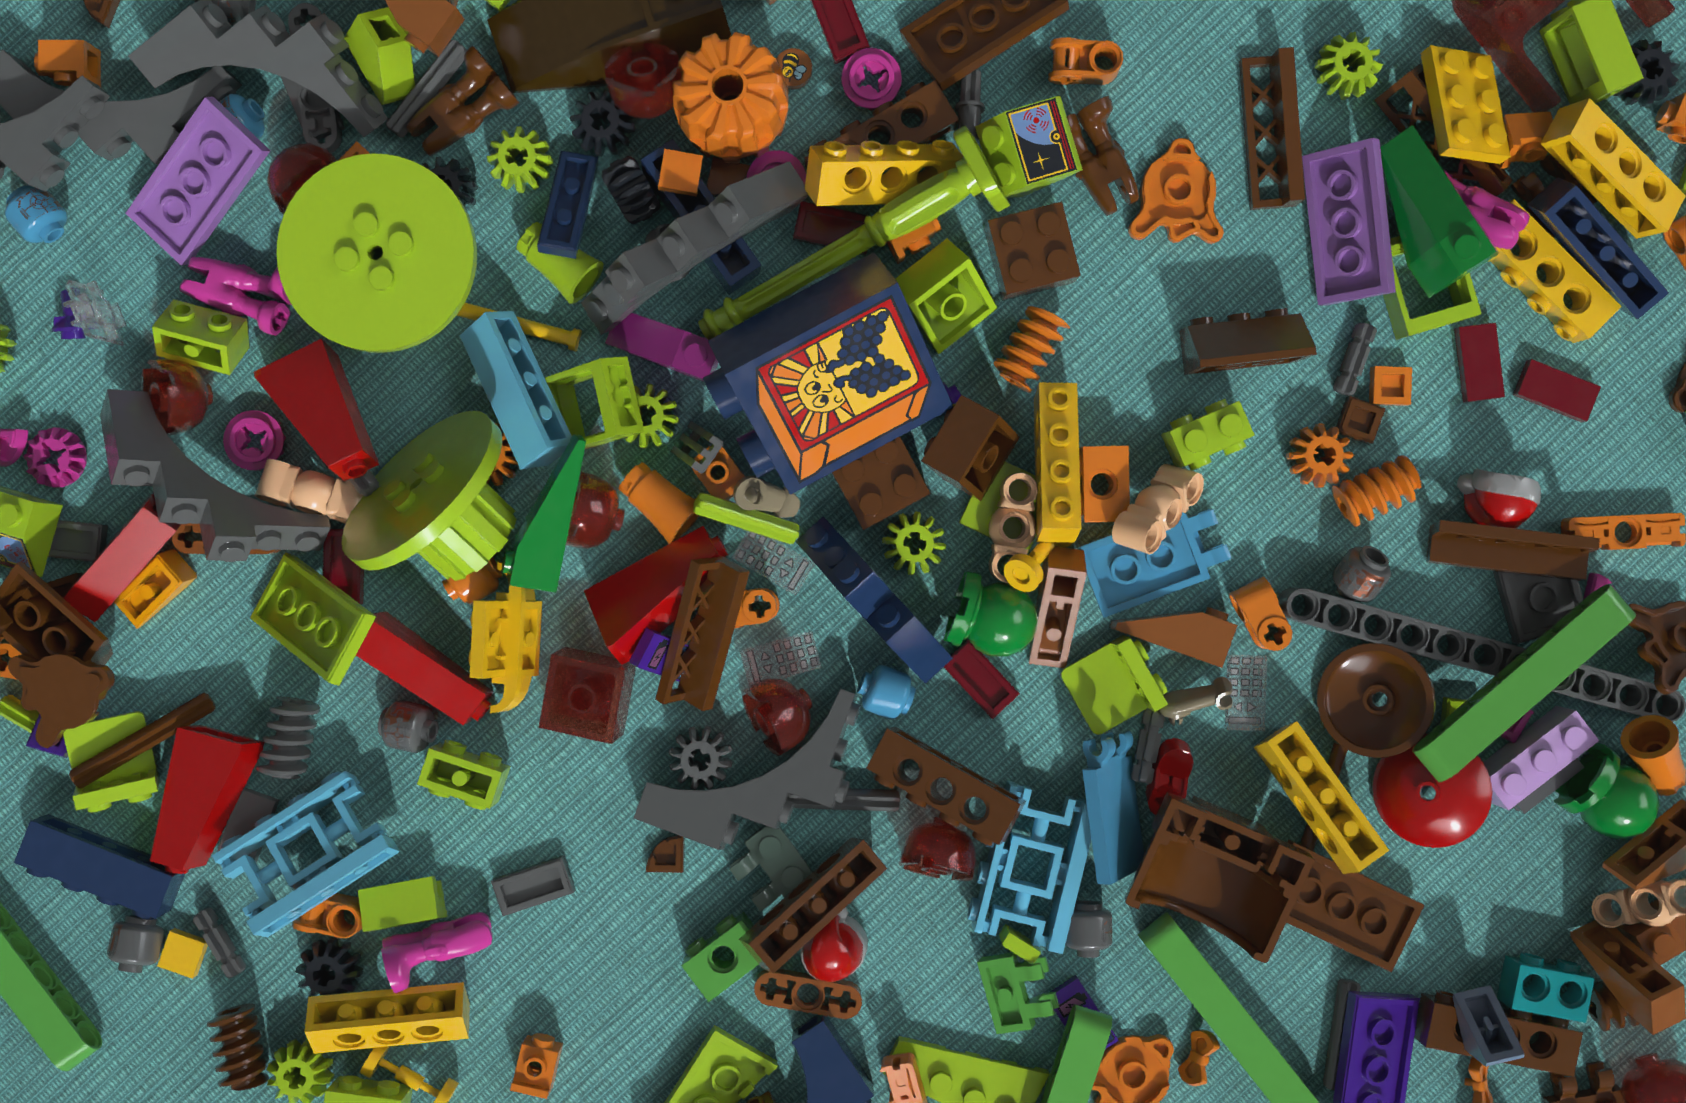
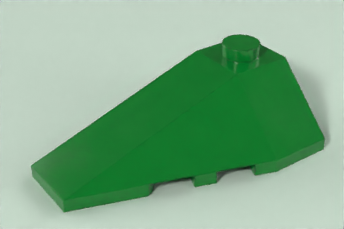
(1433, 221)
(542, 538)

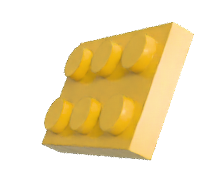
(1465, 105)

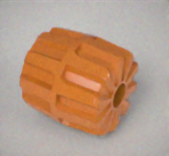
(730, 98)

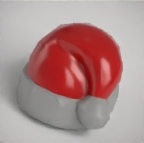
(1499, 498)
(836, 949)

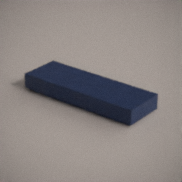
(568, 204)

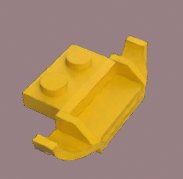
(506, 642)

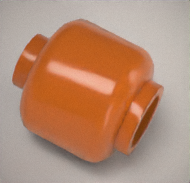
(476, 584)

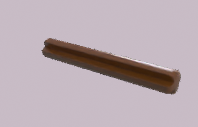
(141, 740)

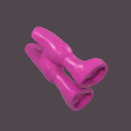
(1496, 216)
(227, 287)
(437, 942)

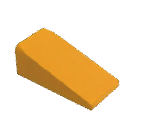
(155, 587)

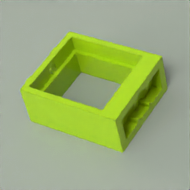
(1590, 51)
(1461, 292)
(614, 394)

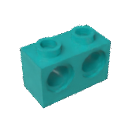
(1544, 991)

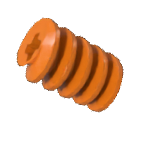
(1029, 346)
(1376, 489)

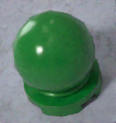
(992, 617)
(1610, 795)

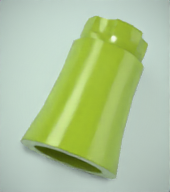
(569, 275)

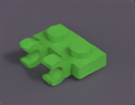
(1007, 994)

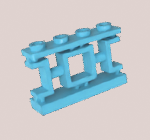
(1063, 873)
(320, 878)

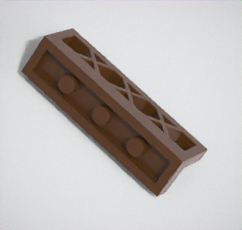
(1286, 129)
(1487, 174)
(1510, 550)
(708, 632)

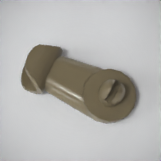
(758, 494)
(1185, 701)

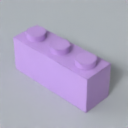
(1537, 755)

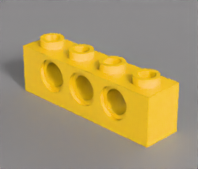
(1613, 169)
(866, 184)
(1591, 302)
(1057, 462)
(1321, 798)
(387, 1018)

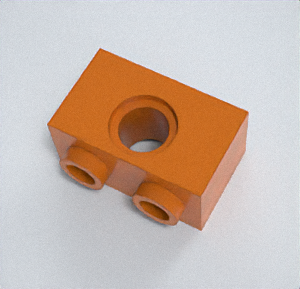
(1114, 466)

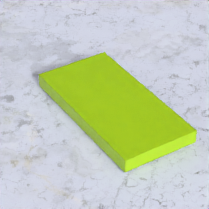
(312, 618)

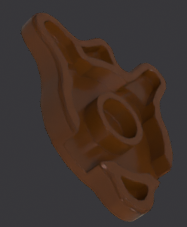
(1664, 642)
(61, 691)

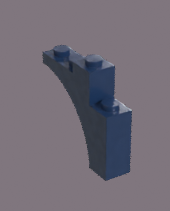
(874, 600)
(829, 1064)

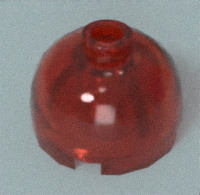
(643, 80)
(292, 169)
(176, 394)
(594, 512)
(779, 712)
(939, 850)
(1655, 1081)

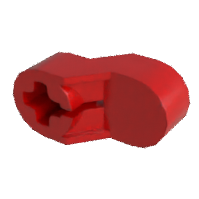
(1175, 761)

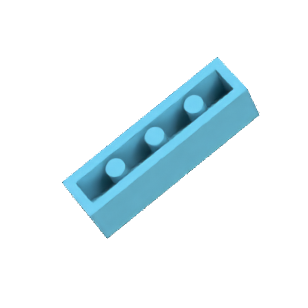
(516, 389)

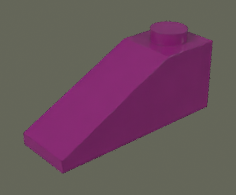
(664, 346)

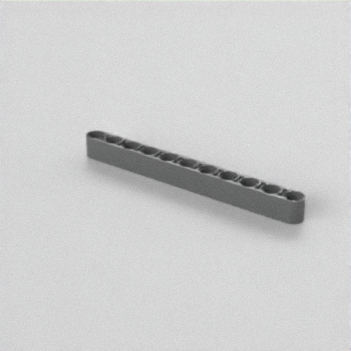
(1604, 688)

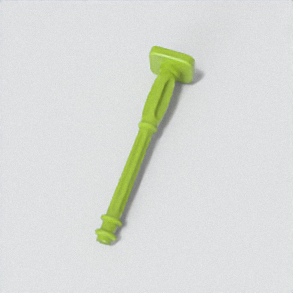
(897, 218)

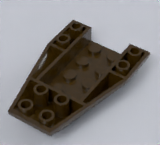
(570, 41)

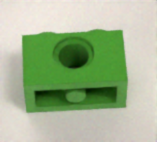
(709, 972)

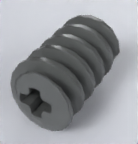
(289, 738)

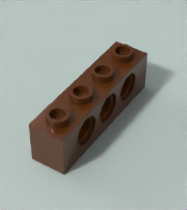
(921, 99)
(1001, 804)
(812, 904)
(1552, 1052)

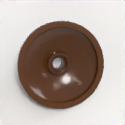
(1349, 703)

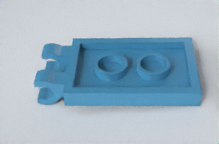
(1130, 577)
(1112, 808)

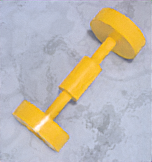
(1024, 570)
(407, 1075)

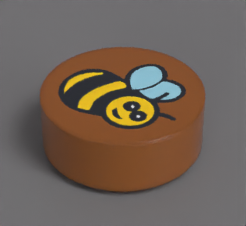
(795, 67)

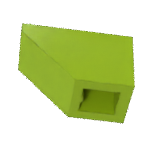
(382, 54)

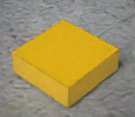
(183, 953)

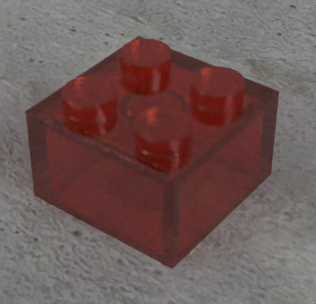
(587, 695)

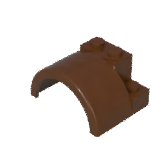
(1217, 874)

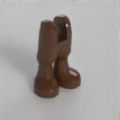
(448, 105)
(1108, 163)

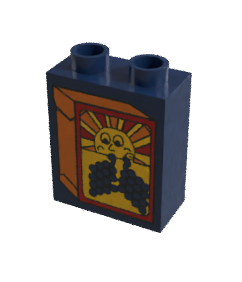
(827, 375)

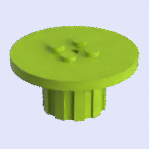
(376, 253)
(435, 502)

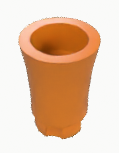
(659, 501)
(1655, 749)

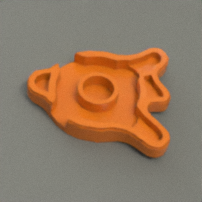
(1179, 196)
(1134, 1070)

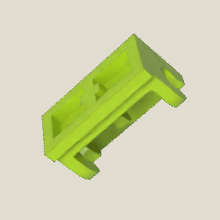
(401, 903)

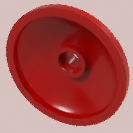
(1439, 822)

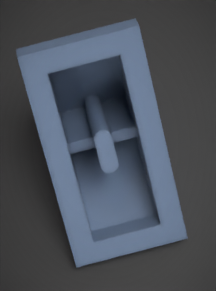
(1485, 1027)

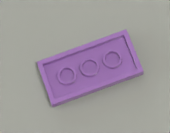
(197, 180)
(1348, 222)

